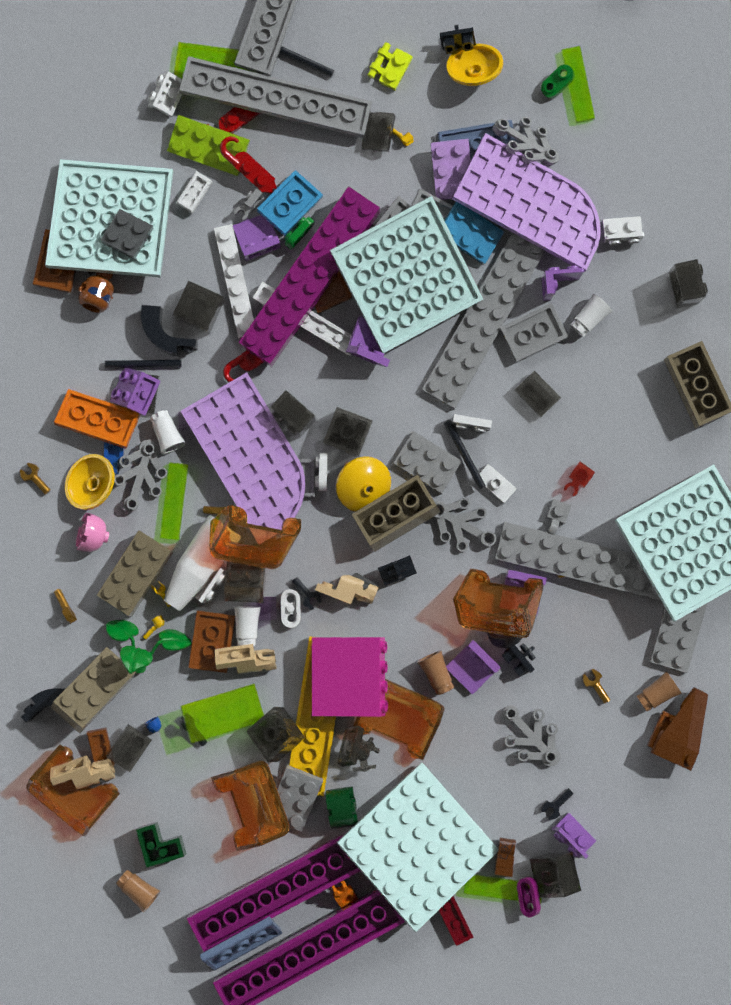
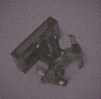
(353, 749)

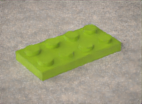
(202, 144)

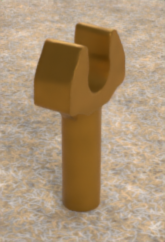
(35, 478)
(212, 510)
(66, 610)
(596, 685)

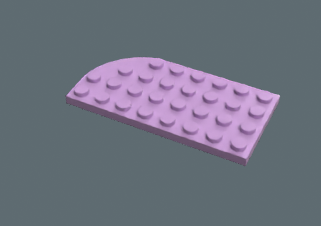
(531, 202)
(249, 452)

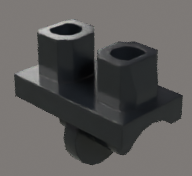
(458, 39)
(397, 570)
(525, 666)

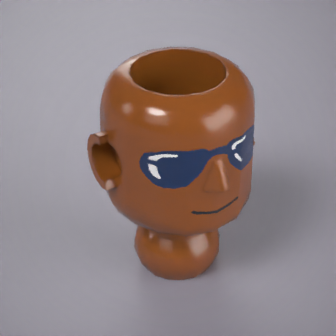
(96, 292)

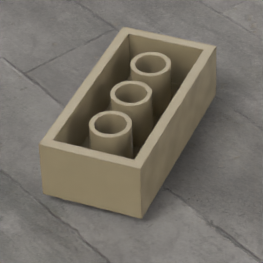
(698, 384)
(396, 513)
(135, 573)
(92, 690)

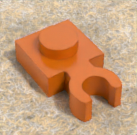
(344, 894)

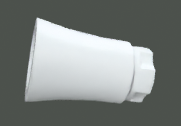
(591, 315)
(166, 432)
(246, 624)

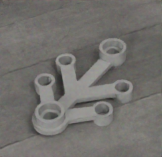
(528, 142)
(141, 472)
(459, 522)
(534, 738)

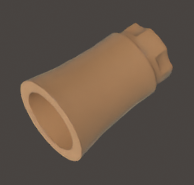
(436, 672)
(658, 692)
(138, 890)

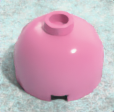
(91, 534)

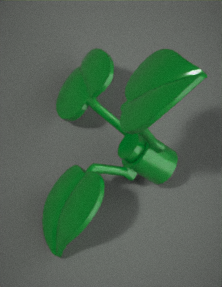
(135, 658)

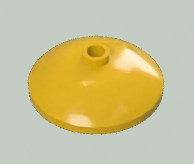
(475, 66)
(359, 475)
(89, 482)

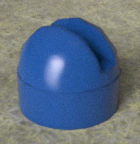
(153, 725)

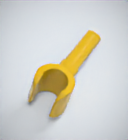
(407, 139)
(161, 591)
(158, 622)

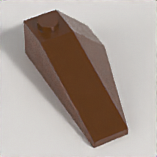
(682, 737)

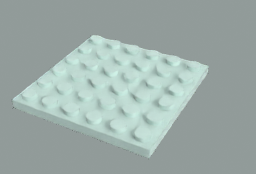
(87, 203)
(406, 274)
(684, 541)
(417, 846)

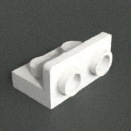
(166, 94)
(622, 230)

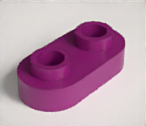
(528, 896)

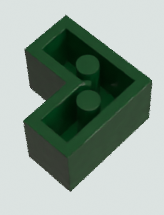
(157, 850)

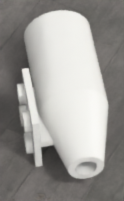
(196, 572)

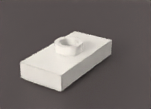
(194, 192)
(497, 483)

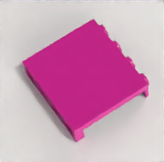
(349, 676)

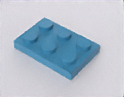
(290, 202)
(472, 232)

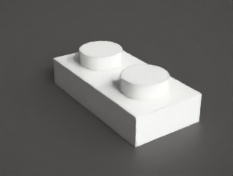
(463, 422)

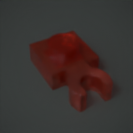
(581, 476)

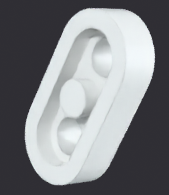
(321, 480)
(290, 608)

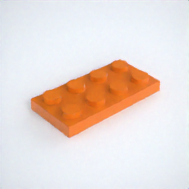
(97, 419)

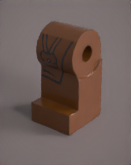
(505, 857)

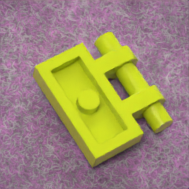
(395, 69)

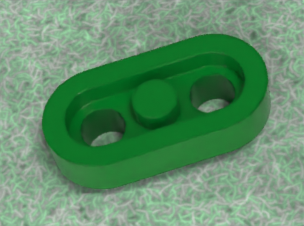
(559, 83)
(303, 228)

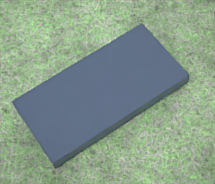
(474, 134)
(241, 943)

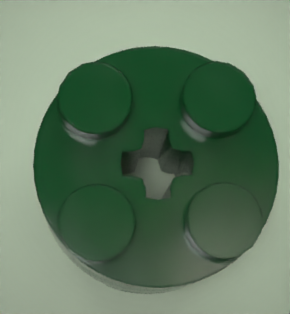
(341, 807)

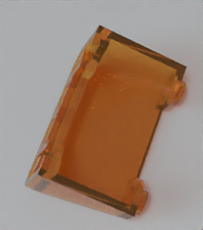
(250, 544)
(497, 606)
(409, 719)
(256, 804)
(75, 806)

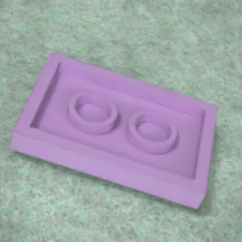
(449, 165)

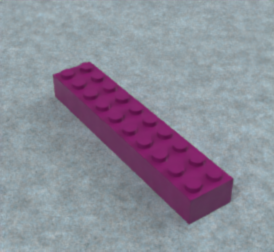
(307, 278)
(272, 893)
(308, 951)

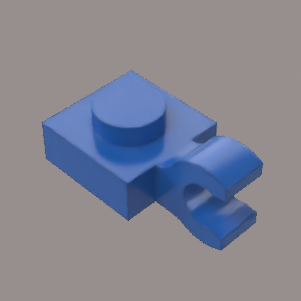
(113, 454)

